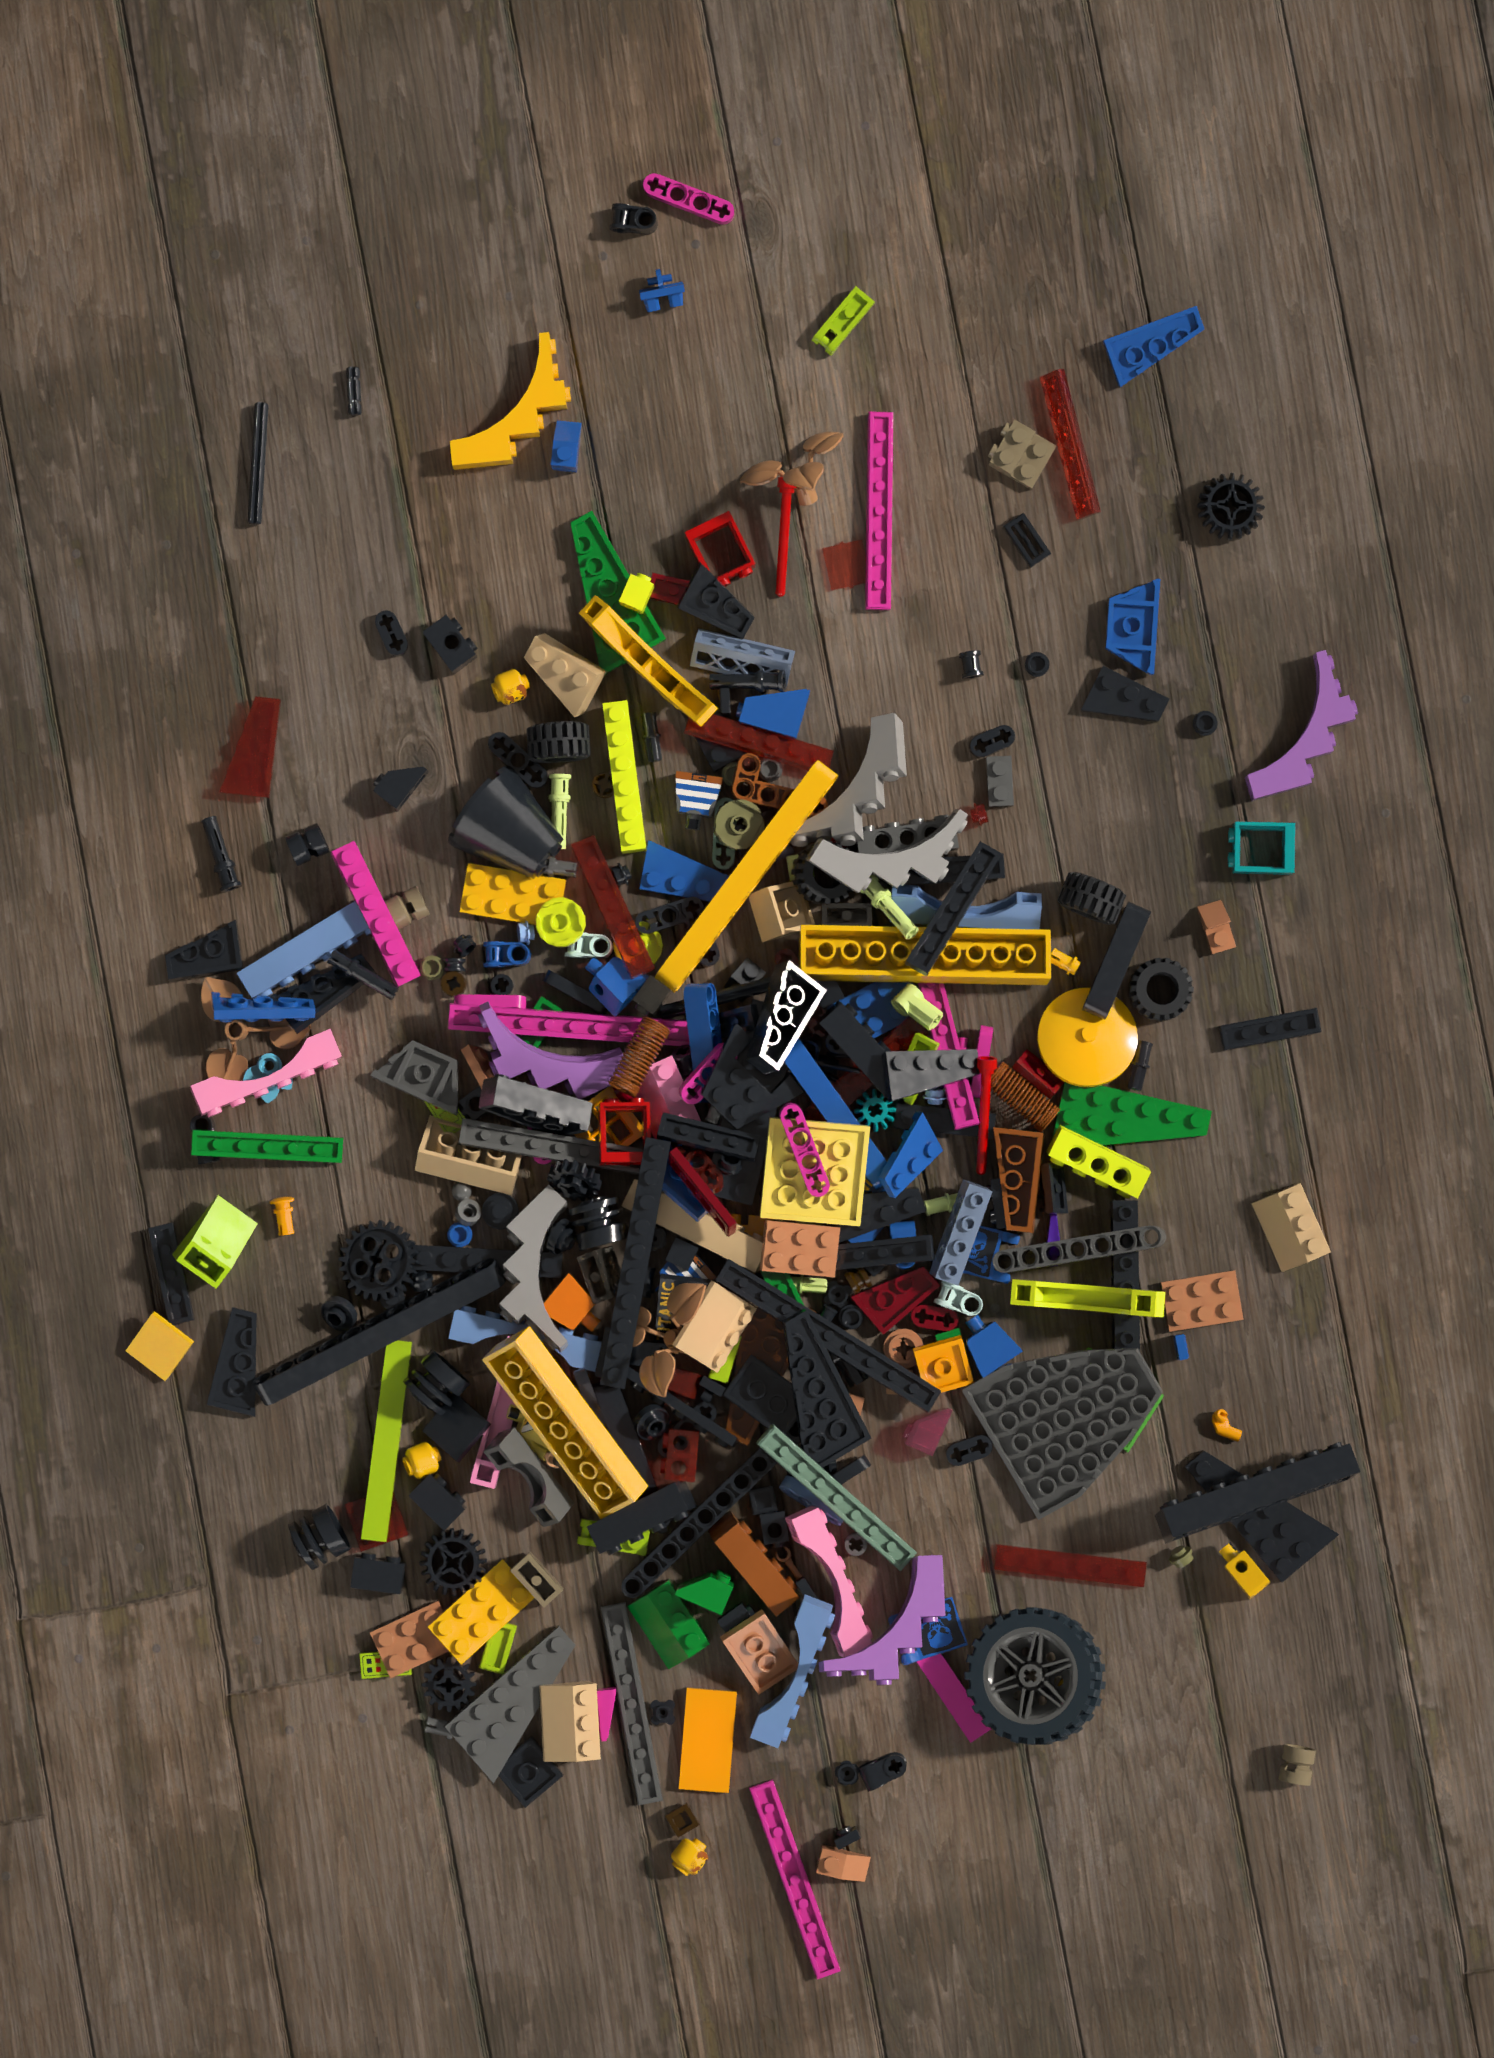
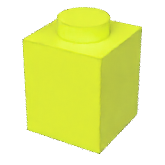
(637, 593)

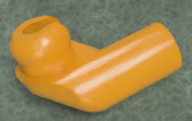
(1223, 1427)

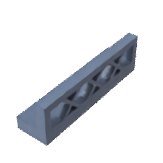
(741, 651)

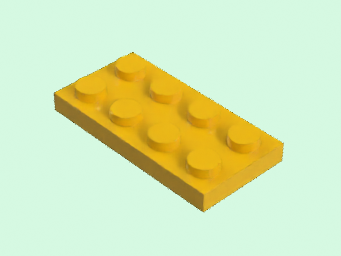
(507, 894)
(481, 1612)

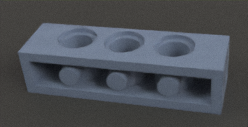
(960, 1232)

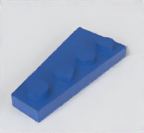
(260, 1008)

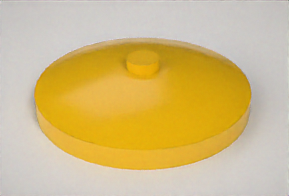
(1083, 1046)

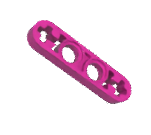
(687, 202)
(807, 1148)

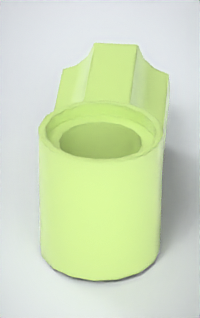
(912, 1002)

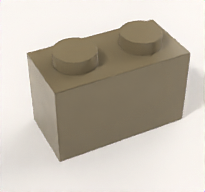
(537, 1579)

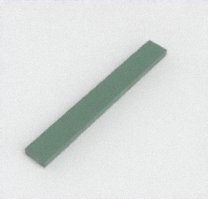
(836, 1497)

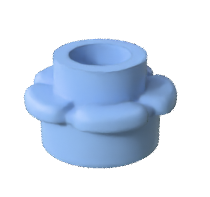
(525, 932)
(935, 1096)

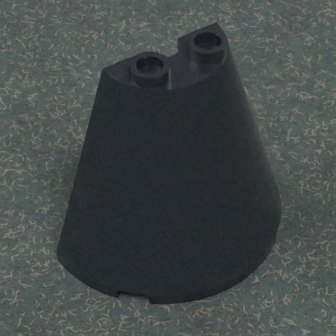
(506, 826)

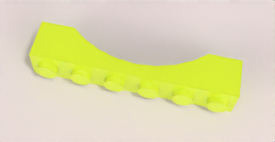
(624, 777)
(1088, 1298)

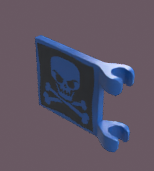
(982, 1253)
(937, 1636)

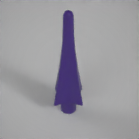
(1053, 1235)

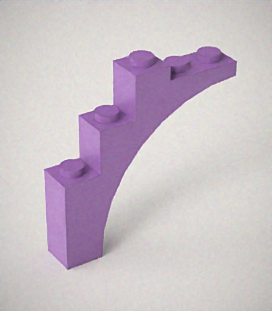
(1328, 711)
(515, 1056)
(924, 1601)

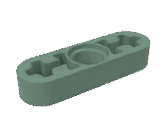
(717, 852)

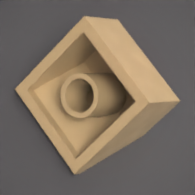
(780, 911)

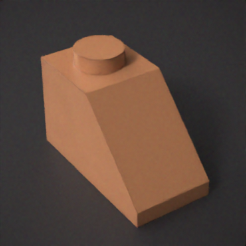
(842, 1864)

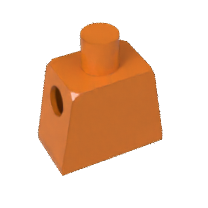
(571, 1305)

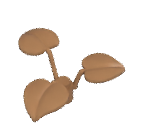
(803, 476)
(223, 1062)
(659, 1369)

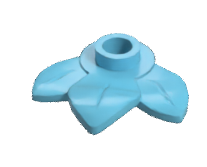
(259, 1071)

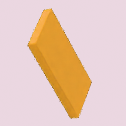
(707, 1740)

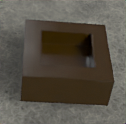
(682, 1819)

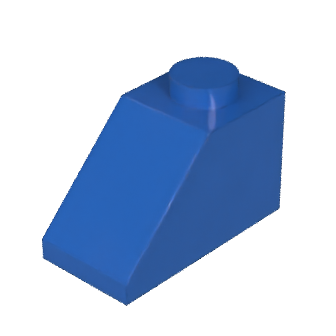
(566, 446)

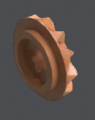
(893, 1340)

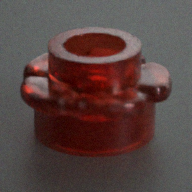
(979, 814)

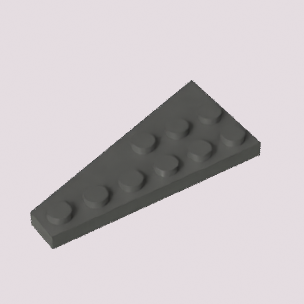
(501, 1713)

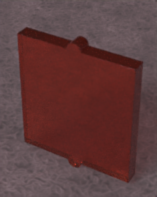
(845, 564)

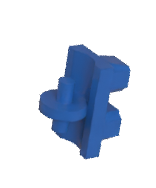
(651, 295)

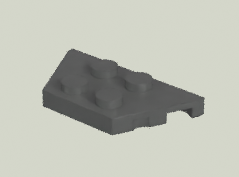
(423, 1075)

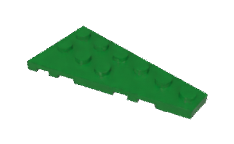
(606, 578)
(1126, 1117)

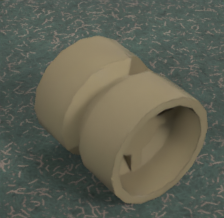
(399, 911)
(1294, 1756)

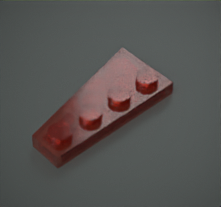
(254, 756)

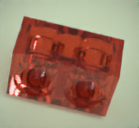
(687, 1455)

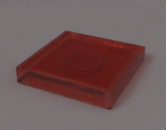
(397, 1526)

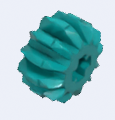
(877, 1118)

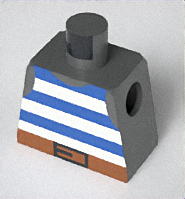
(696, 797)

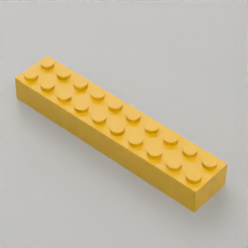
(968, 958)

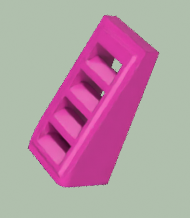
(605, 1701)

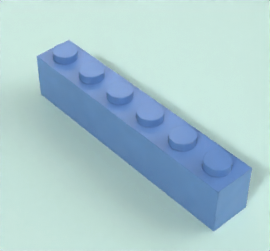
(304, 951)

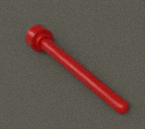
(786, 490)
(986, 1067)

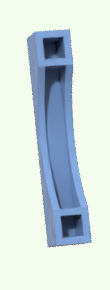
(1015, 912)
(473, 1327)
(773, 1717)

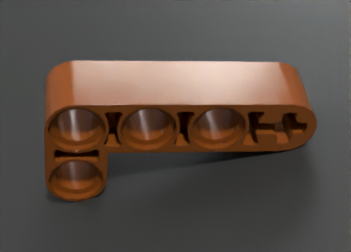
(756, 786)

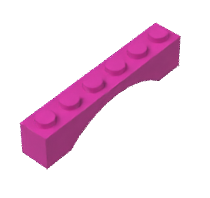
(376, 914)

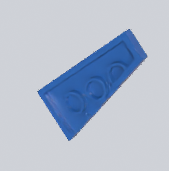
(1144, 346)
(678, 875)

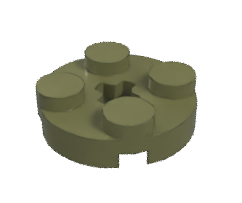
(725, 829)

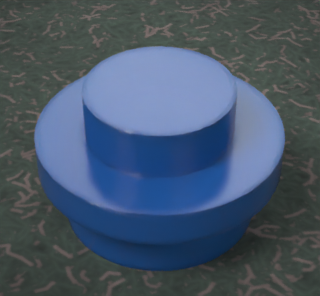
(459, 1235)

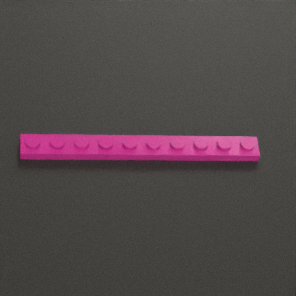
(564, 1024)

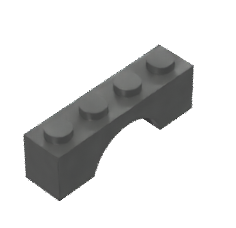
(548, 1498)

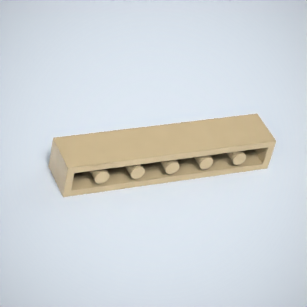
(738, 1247)

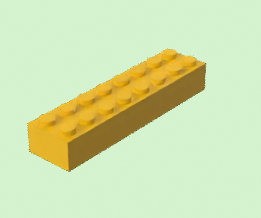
(565, 1422)

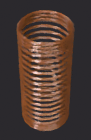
(641, 1061)
(1023, 1090)

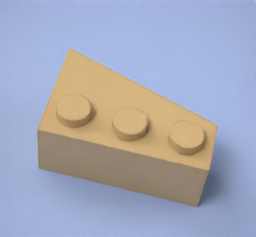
(565, 672)

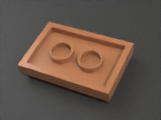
(799, 1248)
(1202, 1301)
(409, 1641)
(760, 1651)

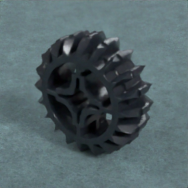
(1242, 506)
(445, 1552)

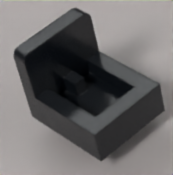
(746, 972)

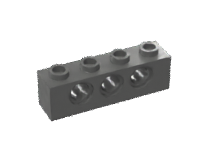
(894, 830)

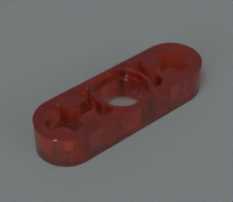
(713, 1171)

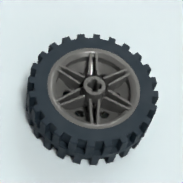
(1074, 1661)

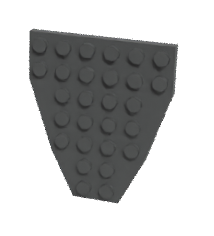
(1063, 1418)

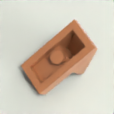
(1216, 926)

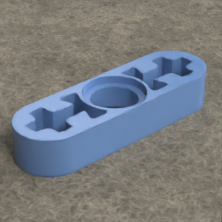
(801, 1494)

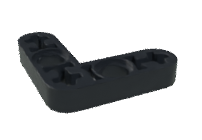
(681, 916)

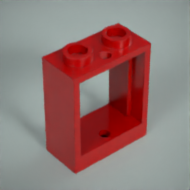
(712, 526)
(613, 1105)

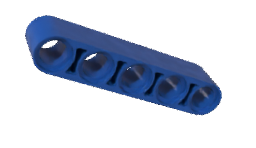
(702, 1024)

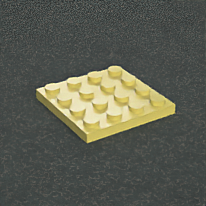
(844, 1159)

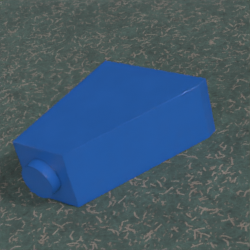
(775, 712)

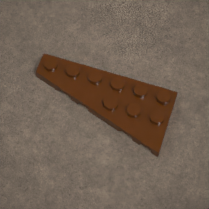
(766, 1341)

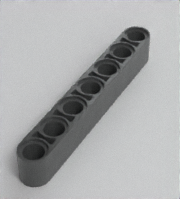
(1067, 1253)

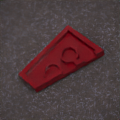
(895, 1298)

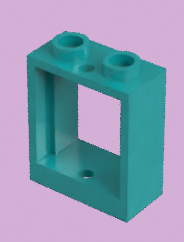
(1288, 847)

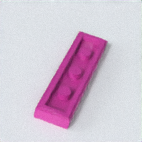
(953, 1696)

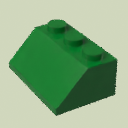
(707, 1590)
(669, 1624)

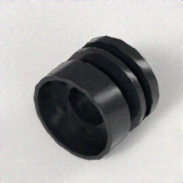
(598, 1223)
(436, 1383)
(318, 1537)

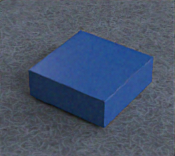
(1180, 1346)

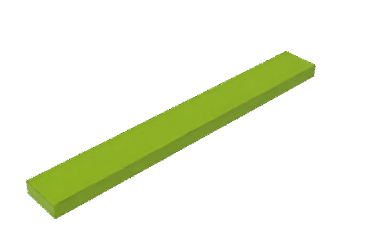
(386, 1441)

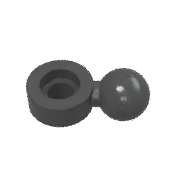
(462, 1193)

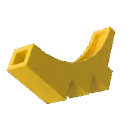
(544, 394)
(647, 661)

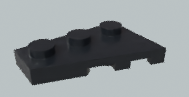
(207, 956)

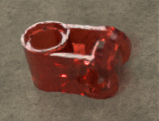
(685, 1383)

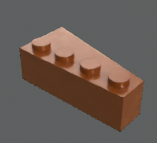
(1019, 1169)
(753, 1564)

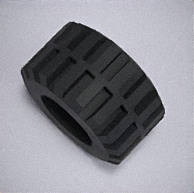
(558, 742)
(809, 887)
(1091, 898)
(1182, 984)

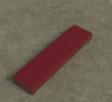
(702, 1192)

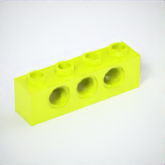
(1067, 1139)

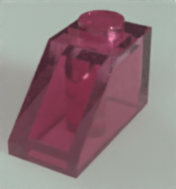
(927, 1431)

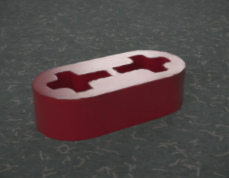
(935, 1311)

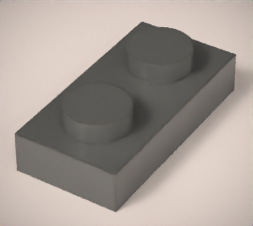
(999, 781)

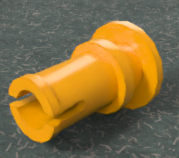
(283, 1214)

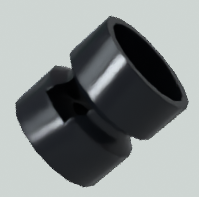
(307, 844)

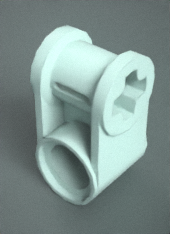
(586, 947)
(956, 1298)

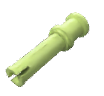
(559, 799)
(882, 900)

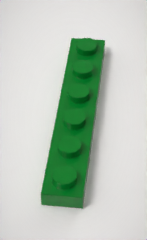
(267, 1146)

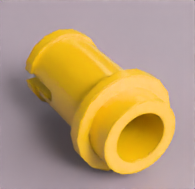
(1066, 962)

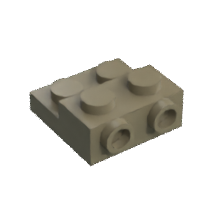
(1021, 454)

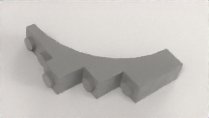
(865, 794)
(923, 857)
(522, 1267)

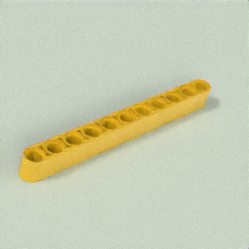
(746, 876)

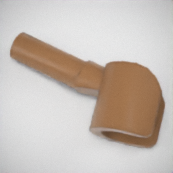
(788, 1561)

